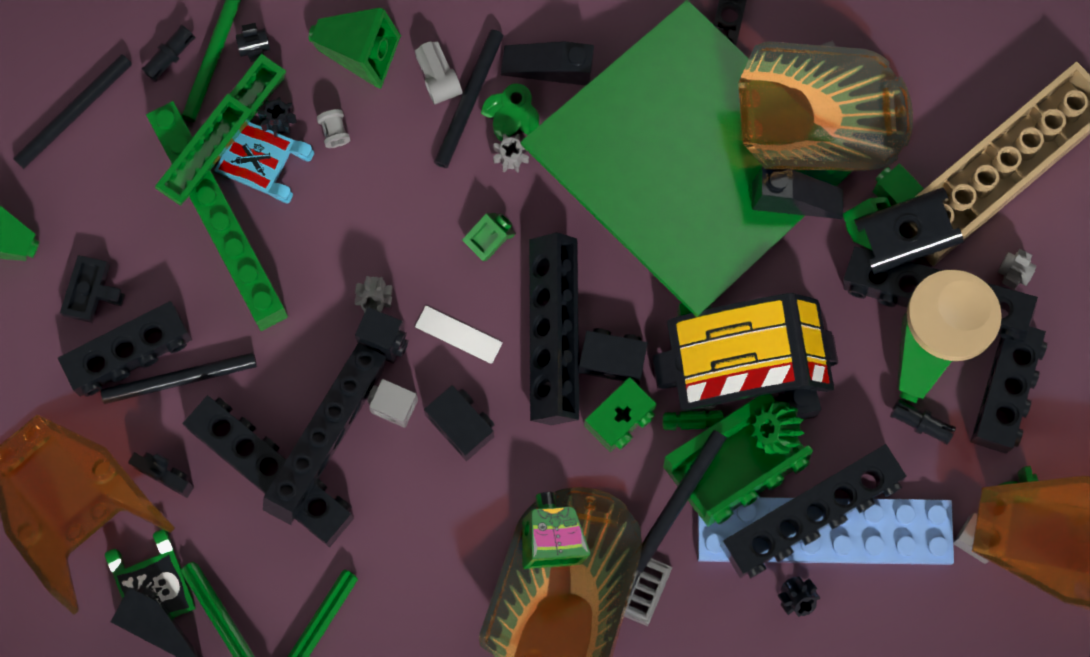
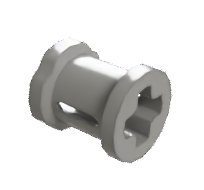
(333, 128)

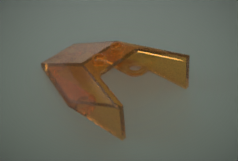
(58, 495)
(1039, 534)

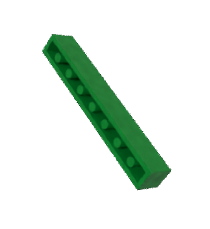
(221, 225)

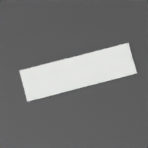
(458, 334)

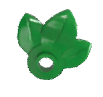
(510, 116)

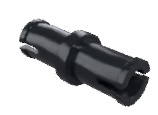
(168, 53)
(922, 421)

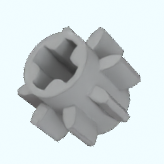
(507, 146)
(1017, 268)
(373, 294)

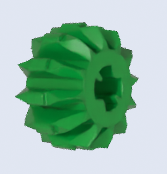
(777, 427)

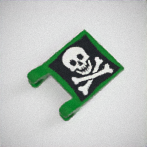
(157, 573)

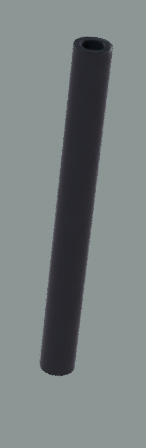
(468, 99)
(72, 111)
(178, 378)
(680, 497)

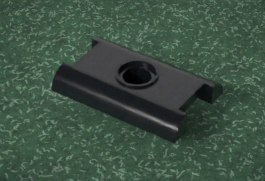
(924, 212)

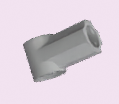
(439, 78)

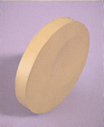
(954, 315)

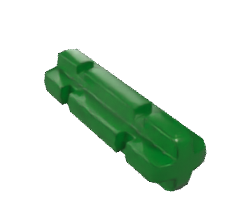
(691, 419)

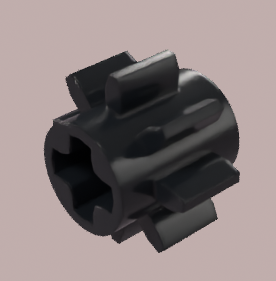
(252, 41)
(284, 113)
(798, 596)

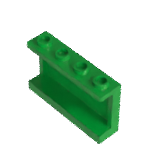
(739, 467)

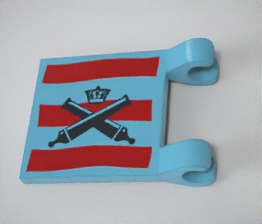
(259, 158)

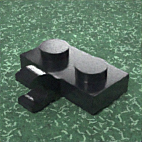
(87, 288)
(156, 468)

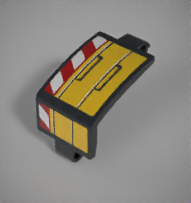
(747, 351)

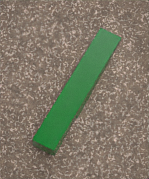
(221, 129)

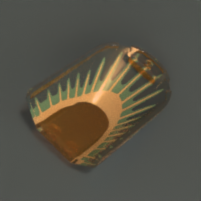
(823, 108)
(567, 607)

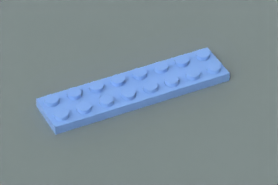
(883, 534)

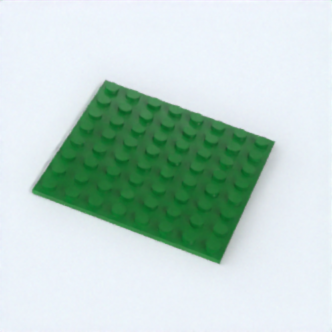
(665, 161)

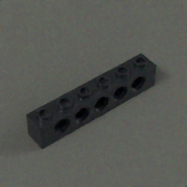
(858, 284)
(554, 329)
(203, 425)
(324, 434)
(879, 464)

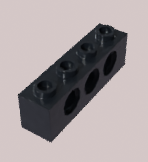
(78, 362)
(988, 429)

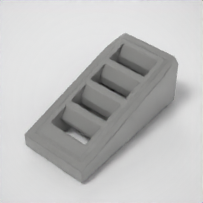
(638, 615)

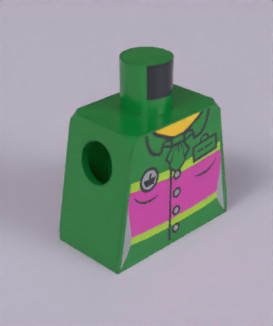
(552, 535)

